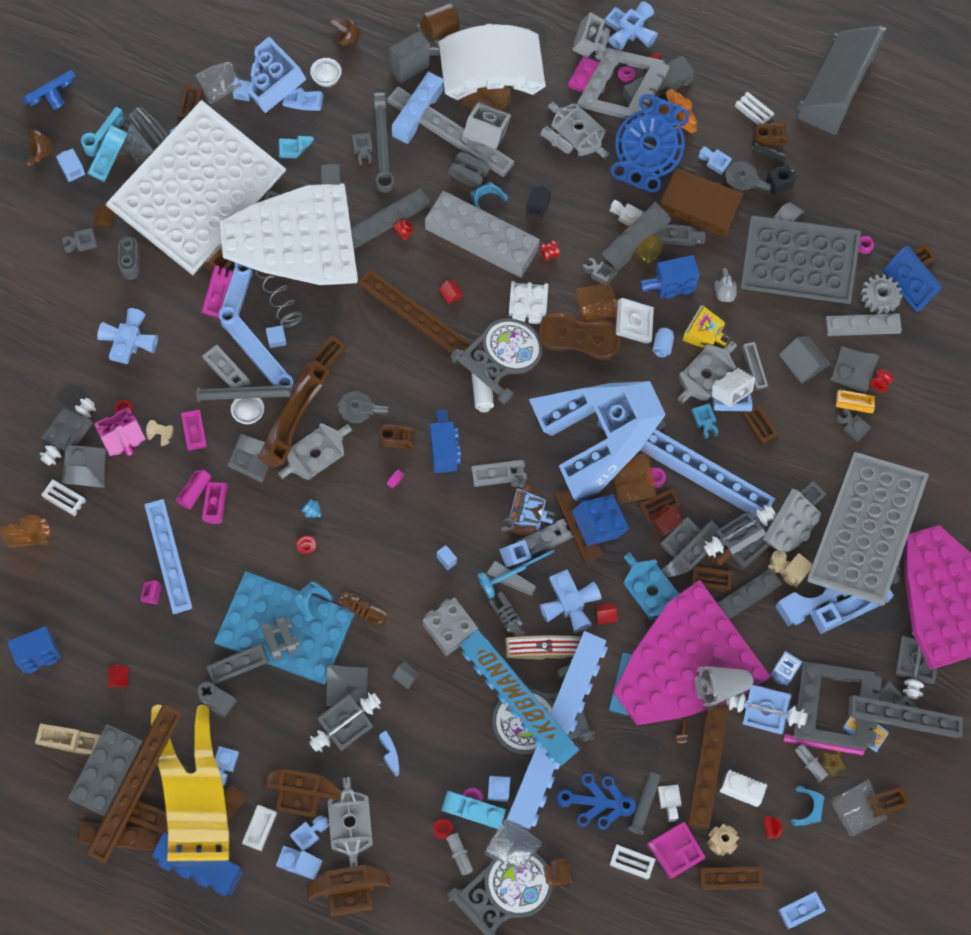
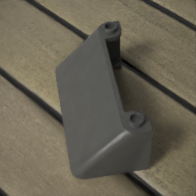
(840, 77)

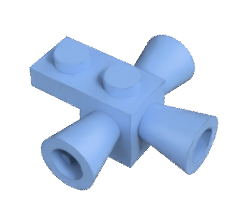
(631, 26)
(127, 337)
(570, 601)

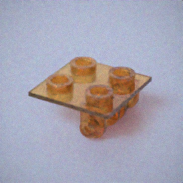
(597, 302)

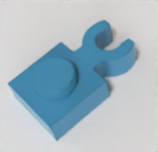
(705, 418)

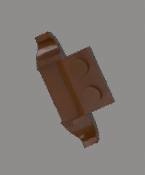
(300, 791)
(348, 888)

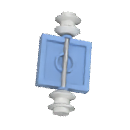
(767, 709)

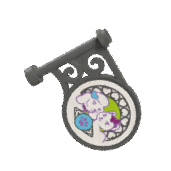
(508, 347)
(516, 739)
(508, 890)

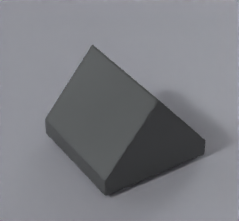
(405, 675)

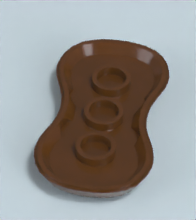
(564, 332)

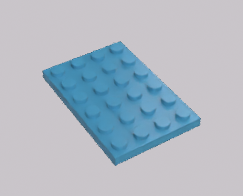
(264, 601)

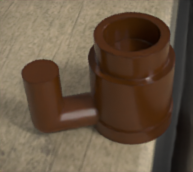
(558, 873)

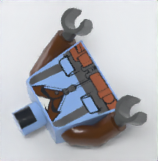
(526, 510)

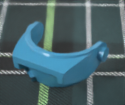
(487, 188)
(303, 596)
(816, 814)

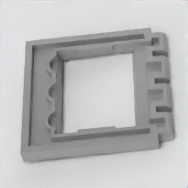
(604, 71)

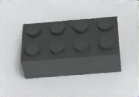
(105, 770)

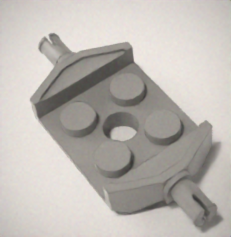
(585, 140)
(711, 359)
(323, 439)
(350, 839)

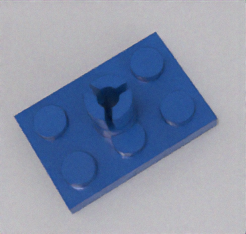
(50, 91)
(913, 277)

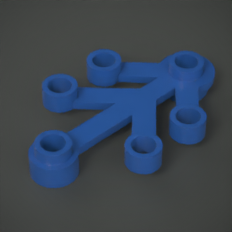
(599, 802)

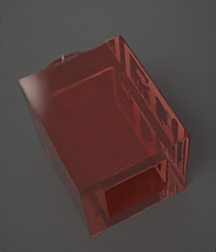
(666, 519)

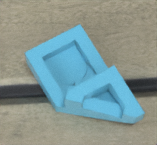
(293, 148)

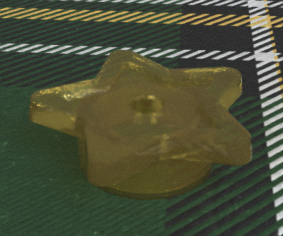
(838, 765)

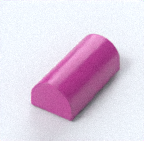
(193, 489)
(214, 502)

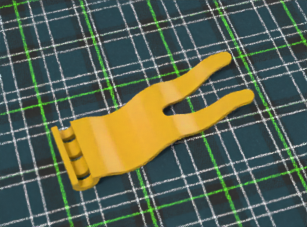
(194, 800)

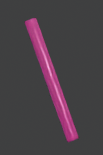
(789, 738)

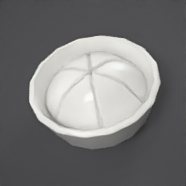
(325, 72)
(247, 410)

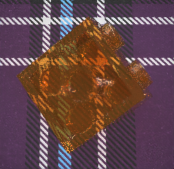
(494, 98)
(635, 480)
(31, 532)

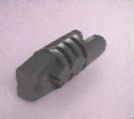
(508, 615)

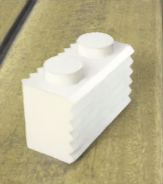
(733, 387)
(743, 788)

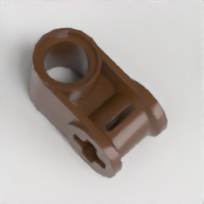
(773, 134)
(398, 436)

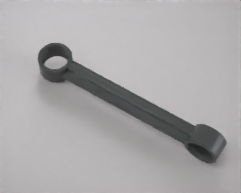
(382, 142)

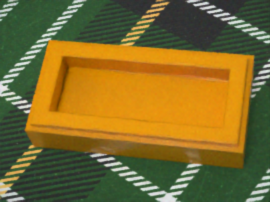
(855, 401)

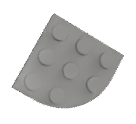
(792, 523)

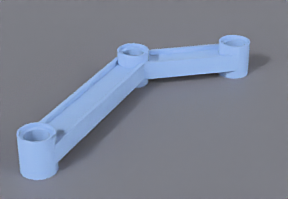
(243, 335)

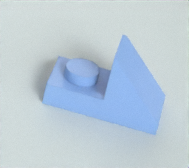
(299, 863)

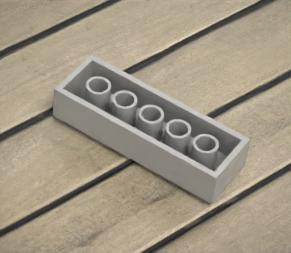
(482, 234)

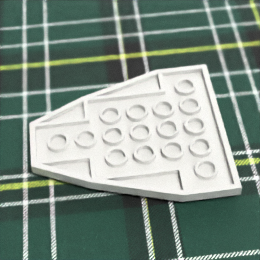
(295, 236)

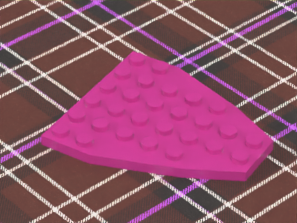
(939, 595)
(663, 667)

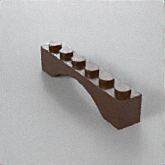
(280, 437)
(708, 767)

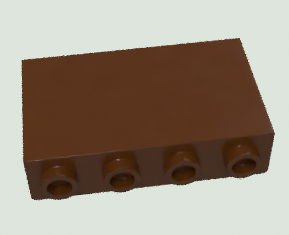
(701, 202)

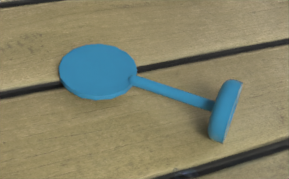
(487, 584)

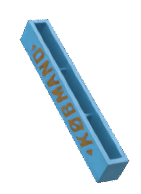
(519, 697)

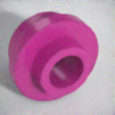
(626, 78)
(868, 242)

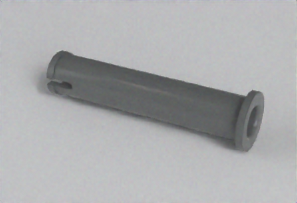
(645, 803)

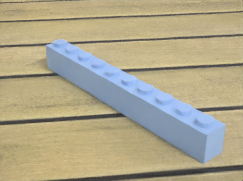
(705, 473)
(567, 704)

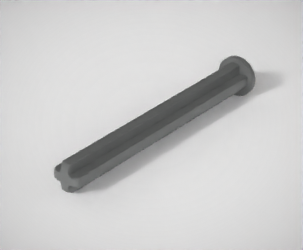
(242, 392)

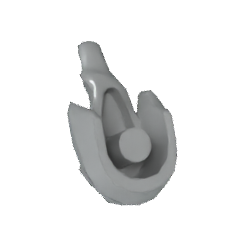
(725, 289)

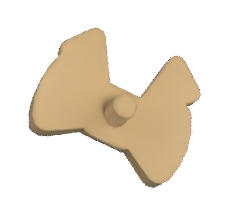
(165, 431)

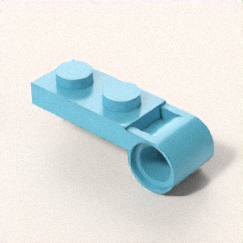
(116, 119)
(107, 153)
(473, 810)

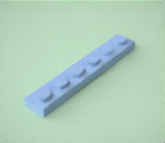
(168, 556)

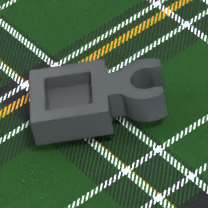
(362, 146)
(83, 240)
(602, 273)
(855, 426)

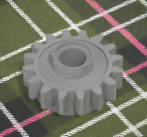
(889, 290)

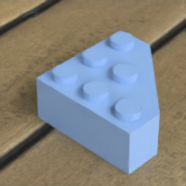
(272, 75)

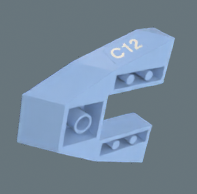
(628, 417)

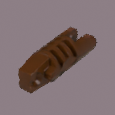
(363, 608)

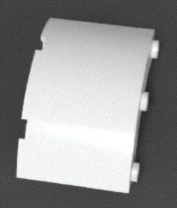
(490, 59)

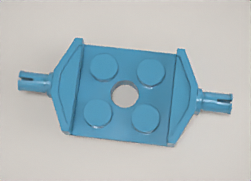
(646, 575)

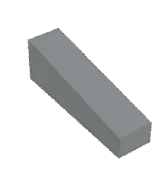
(754, 365)
(514, 581)

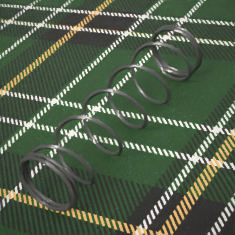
(298, 319)

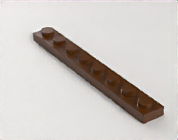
(414, 313)
(134, 783)

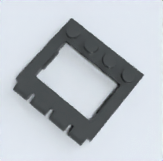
(809, 698)

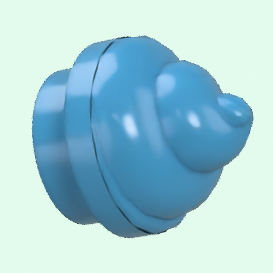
(311, 509)

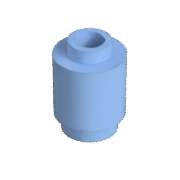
(663, 342)

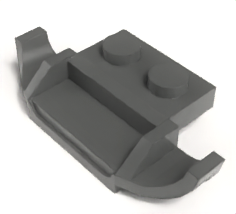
(686, 546)

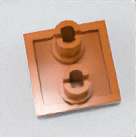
(678, 99)

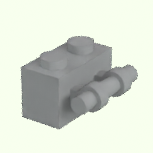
(588, 36)

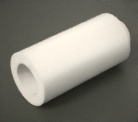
(482, 394)

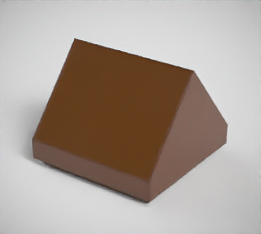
(103, 216)

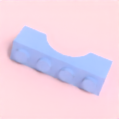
(409, 118)
(795, 607)
(843, 611)

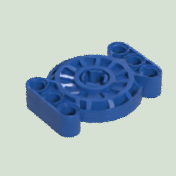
(643, 127)

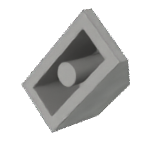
(789, 212)

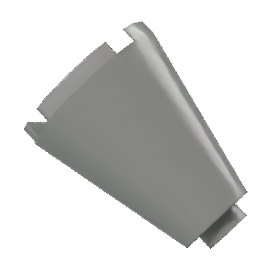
(720, 684)

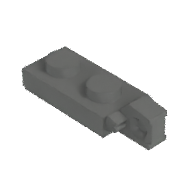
(681, 235)

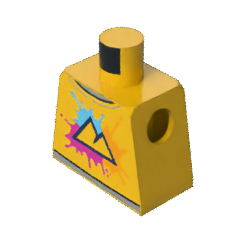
(706, 329)

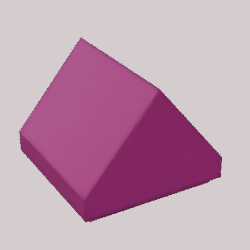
(151, 592)

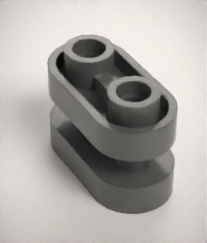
(469, 169)
(129, 258)
(290, 643)

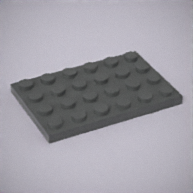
(800, 259)

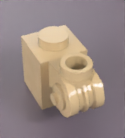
(792, 571)

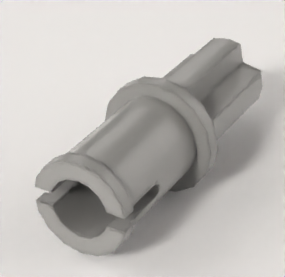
(556, 140)
(811, 762)
(459, 854)

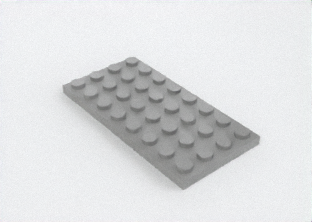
(868, 528)

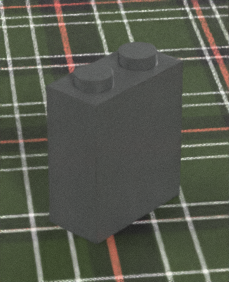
(409, 57)

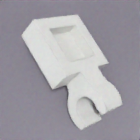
(627, 214)
(670, 798)

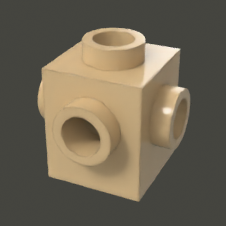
(719, 846)

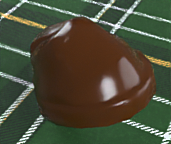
(347, 31)
(40, 146)

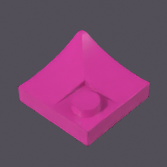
(676, 850)

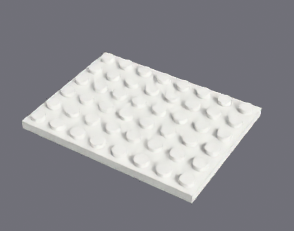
(193, 184)

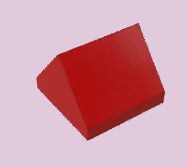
(451, 291)
(605, 613)
(118, 676)

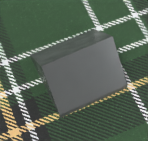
(804, 358)

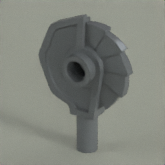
(743, 177)
(358, 406)

